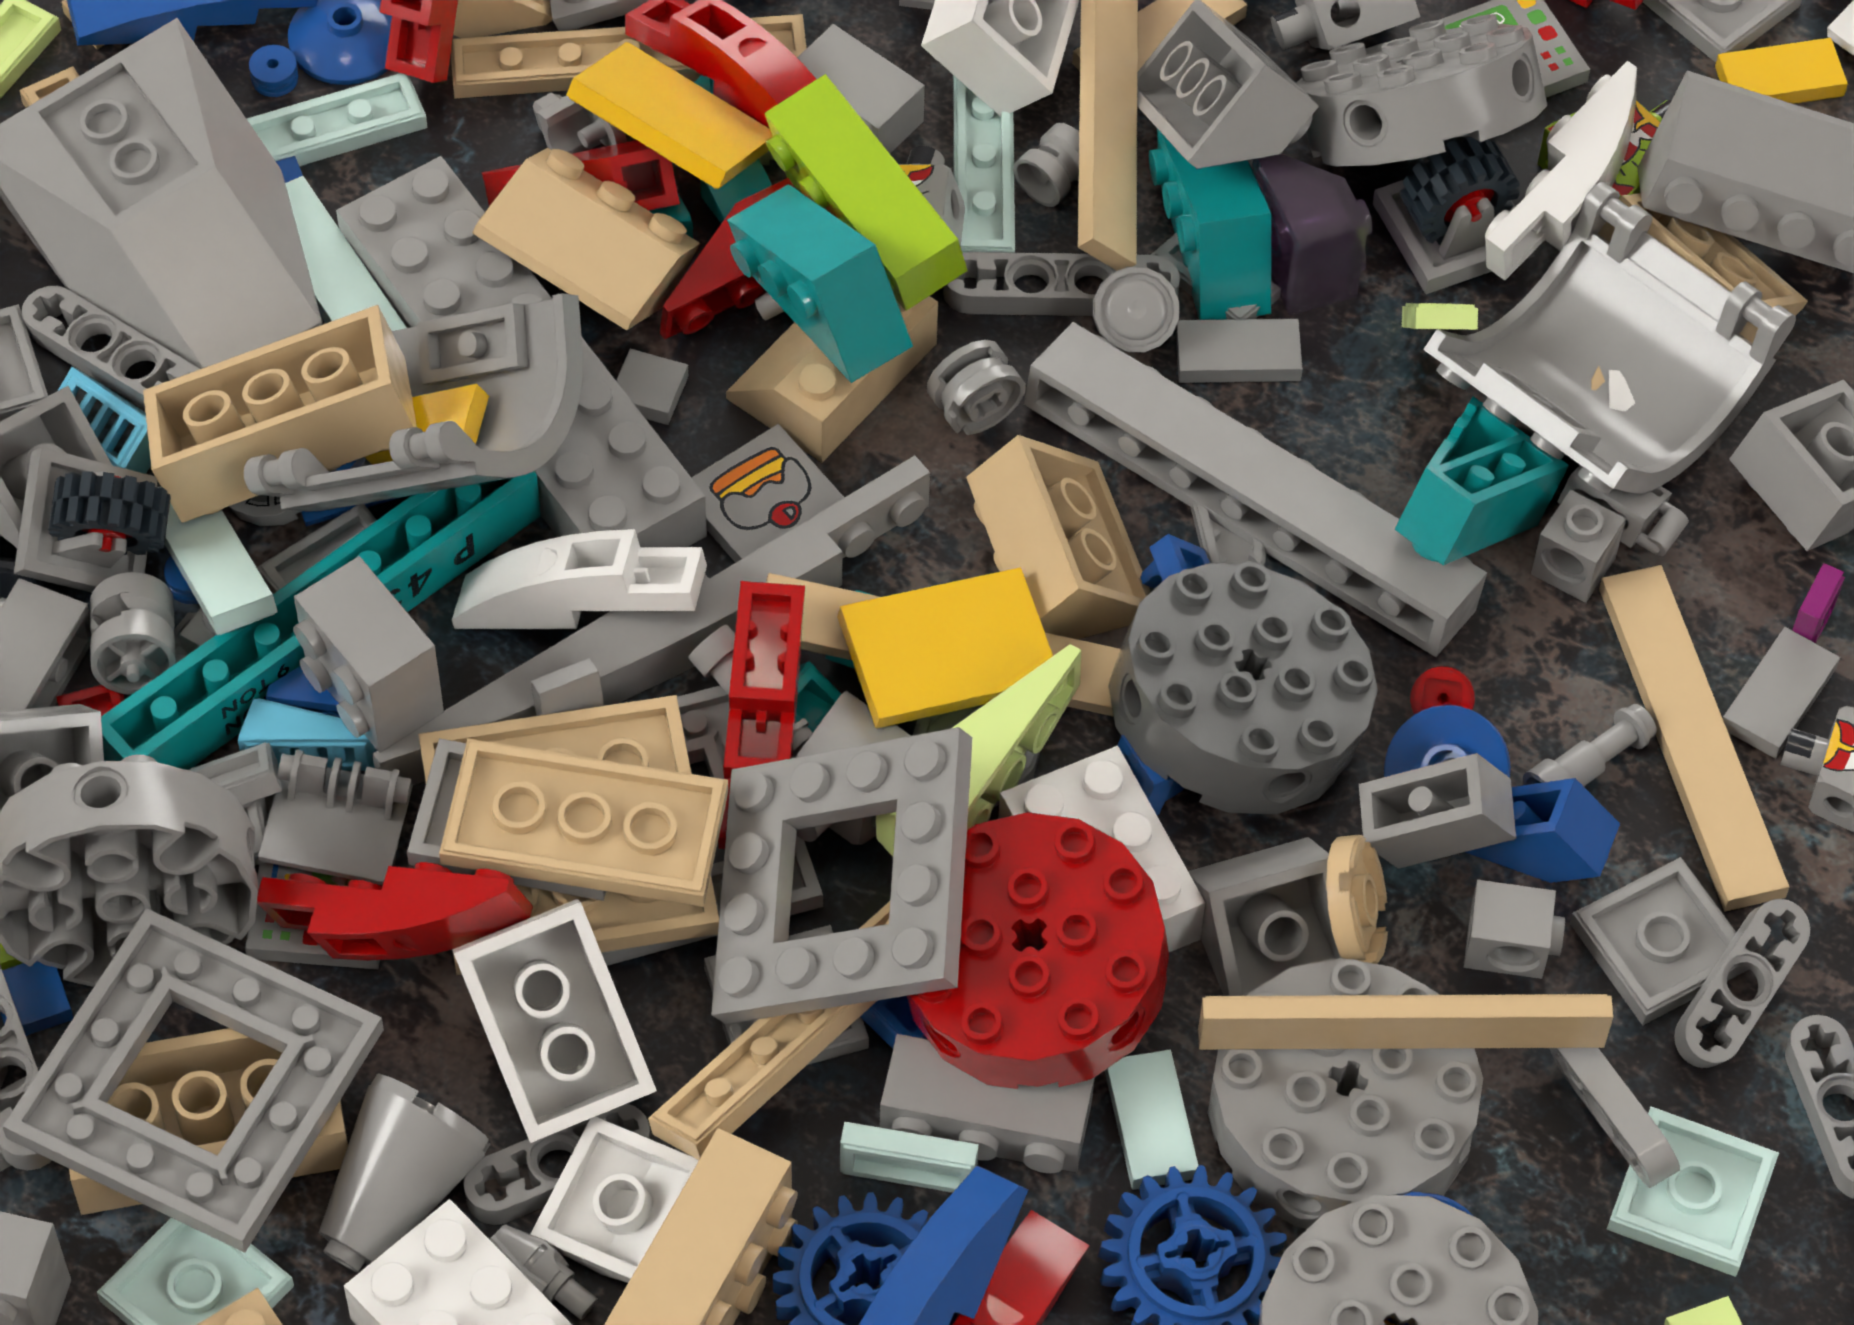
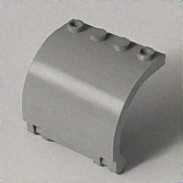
(1628, 311)
(515, 352)

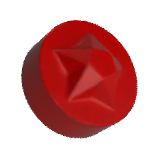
(1442, 687)

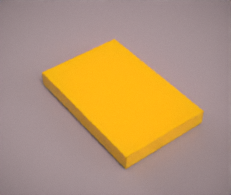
(670, 114)
(943, 645)

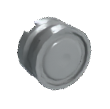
(1136, 309)
(976, 387)

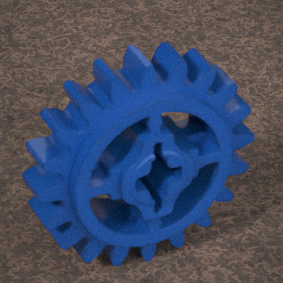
(1184, 1205)
(846, 1243)

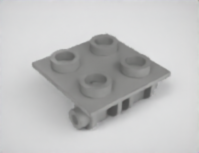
(335, 818)

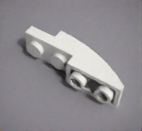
(1580, 155)
(589, 571)

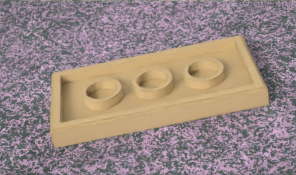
(584, 822)

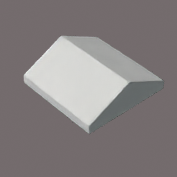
(612, 1198)

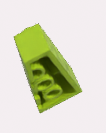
(854, 177)

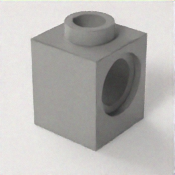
(1578, 546)
(1512, 929)

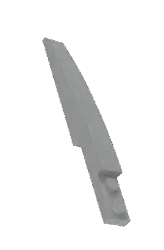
(652, 646)

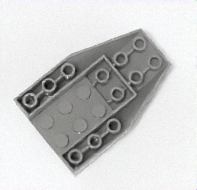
(161, 203)

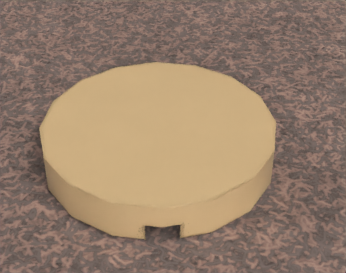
(1354, 898)

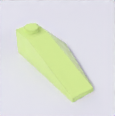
(1004, 731)

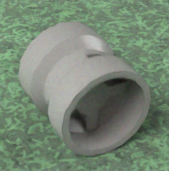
(1052, 167)

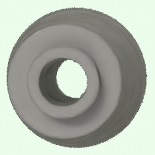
(395, 1170)

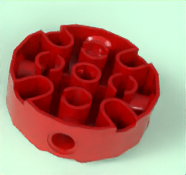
(1099, 965)

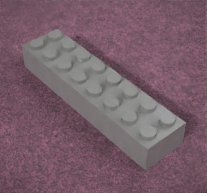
(432, 266)

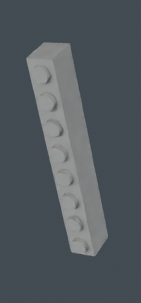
(1296, 510)

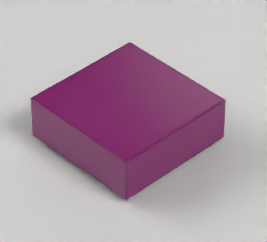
(1819, 603)

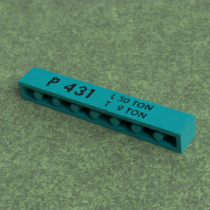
(410, 550)

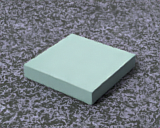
(1705, 1206)
(188, 1277)

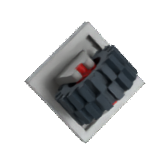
(1446, 210)
(87, 520)

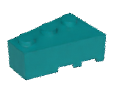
(1219, 229)
(822, 279)
(1479, 488)

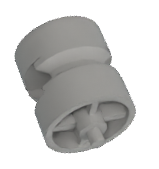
(131, 631)

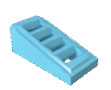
(135, 451)
(305, 730)

